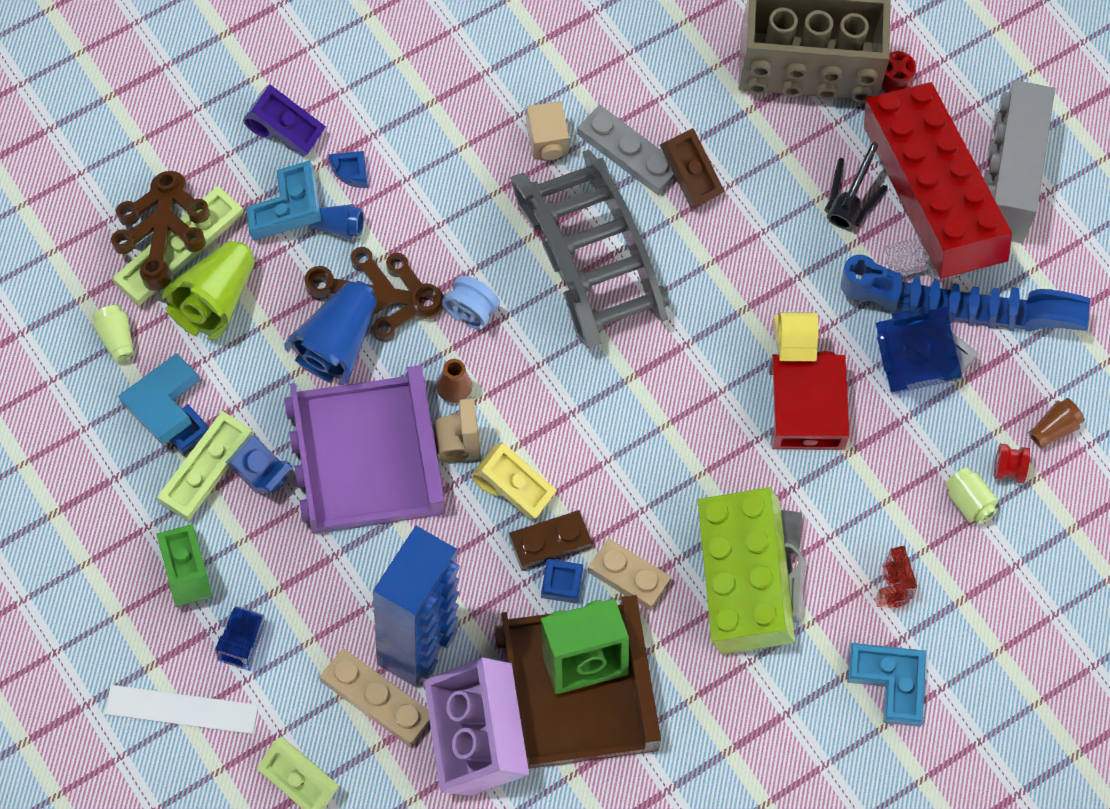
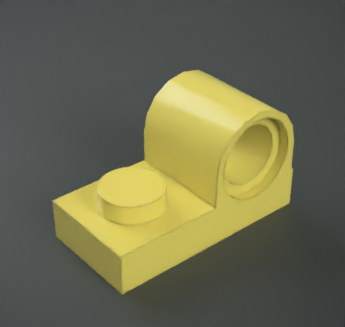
(796, 335)
(509, 476)

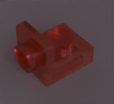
(900, 574)

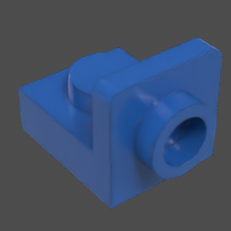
(258, 466)

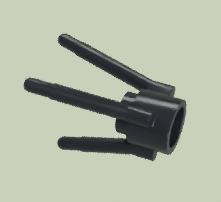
(845, 210)

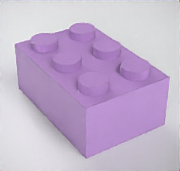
(476, 727)

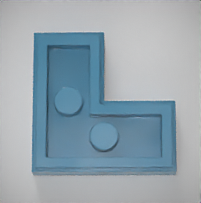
(293, 209)
(154, 396)
(899, 672)

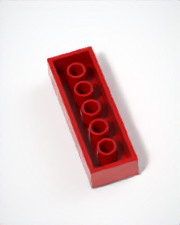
(937, 180)

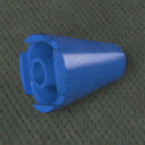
(334, 333)

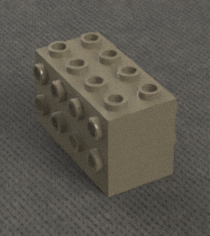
(815, 47)

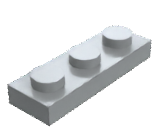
(627, 149)

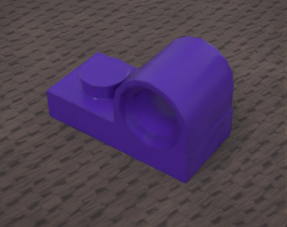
(280, 116)

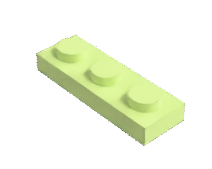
(203, 466)

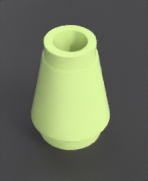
(114, 331)

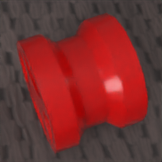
(899, 64)
(1011, 463)

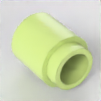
(971, 496)

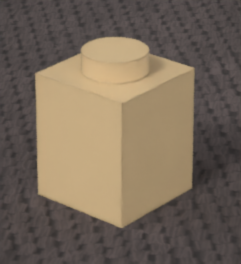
(547, 130)

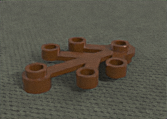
(165, 190)
(384, 290)

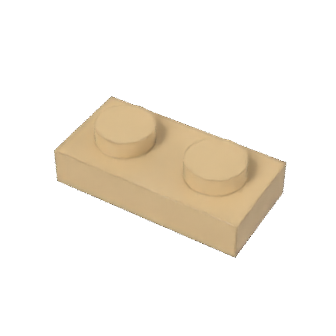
(629, 574)

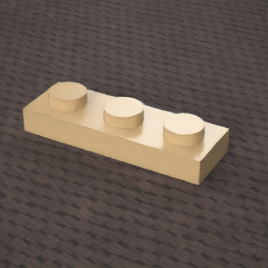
(376, 697)

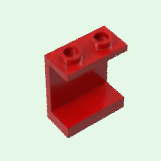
(810, 403)

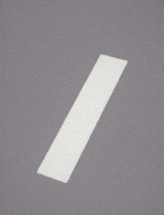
(181, 709)

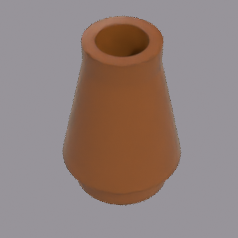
(454, 381)
(1057, 423)

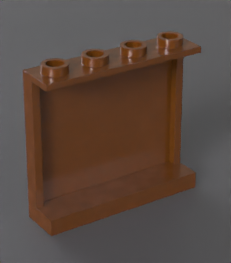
(586, 722)

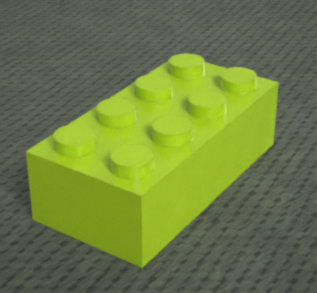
(746, 571)

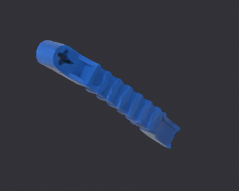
(1041, 310)

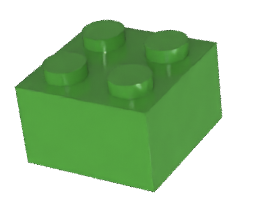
(585, 645)

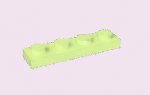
(223, 214)

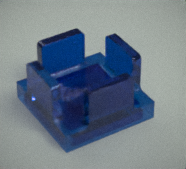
(918, 349)

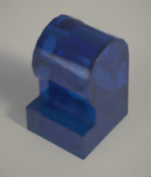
(240, 638)

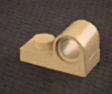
(458, 434)

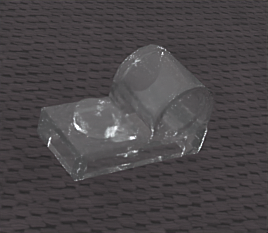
(912, 260)

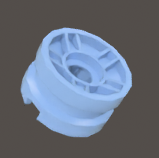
(471, 302)

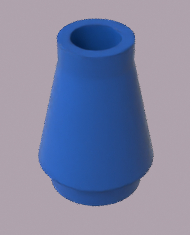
(341, 221)

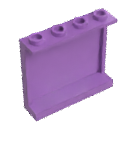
(365, 453)

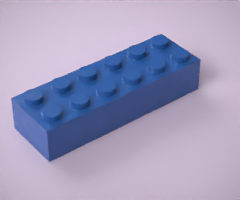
(416, 606)

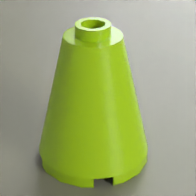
(210, 290)

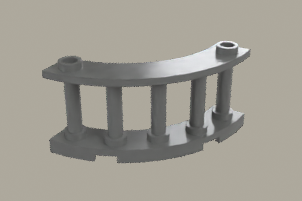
(561, 247)

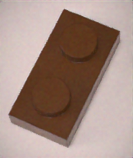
(692, 168)
(550, 540)

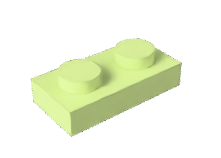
(297, 776)

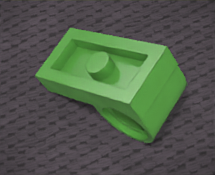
(184, 565)

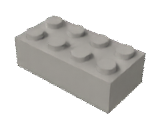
(1019, 153)

